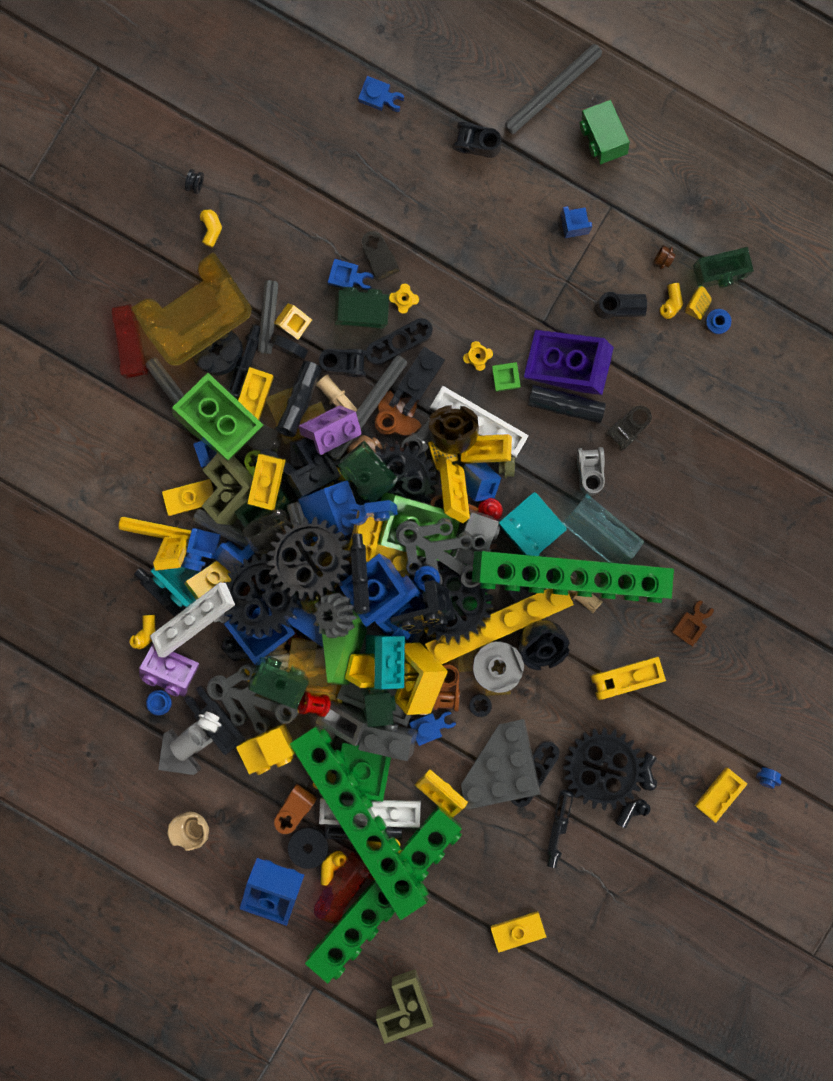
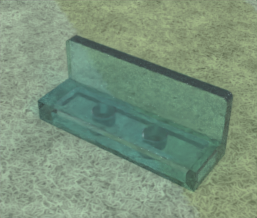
(603, 532)

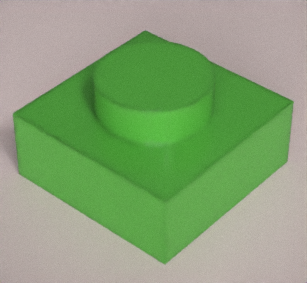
(506, 377)

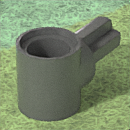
(421, 438)

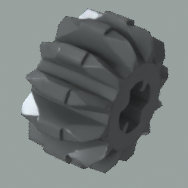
(334, 615)

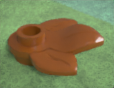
(401, 424)

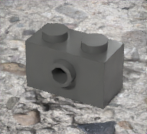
(483, 530)
(389, 741)

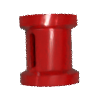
(318, 700)

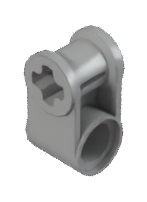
(591, 468)
(190, 742)

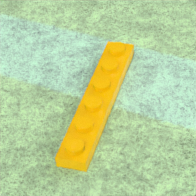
(503, 623)

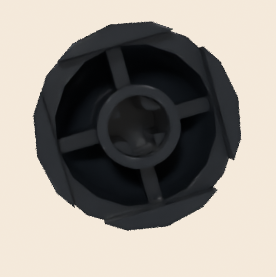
(543, 644)

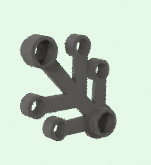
(435, 549)
(248, 700)

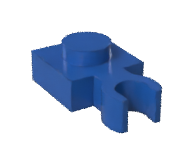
(376, 94)
(345, 275)
(429, 727)

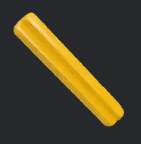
(150, 528)

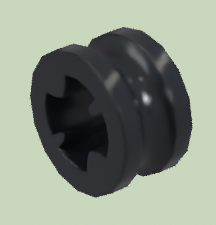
(194, 181)
(481, 713)

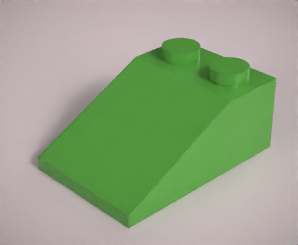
(216, 417)
(413, 511)
(338, 651)

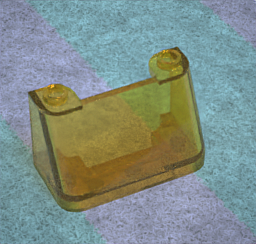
(196, 316)

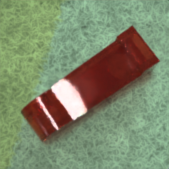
(129, 342)
(342, 889)

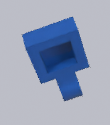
(378, 510)

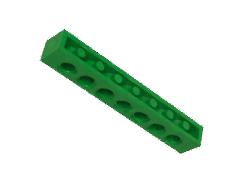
(658, 579)
(401, 902)
(329, 967)

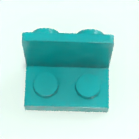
(532, 526)
(174, 581)
(389, 660)

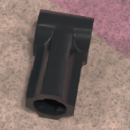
(623, 305)

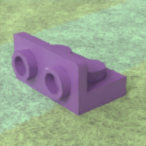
(331, 428)
(171, 672)

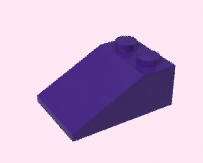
(569, 361)

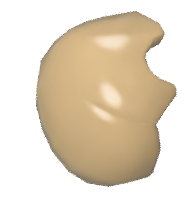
(188, 831)

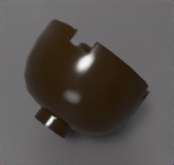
(453, 429)

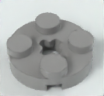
(511, 672)

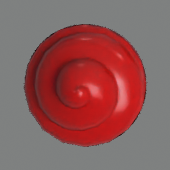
(491, 508)

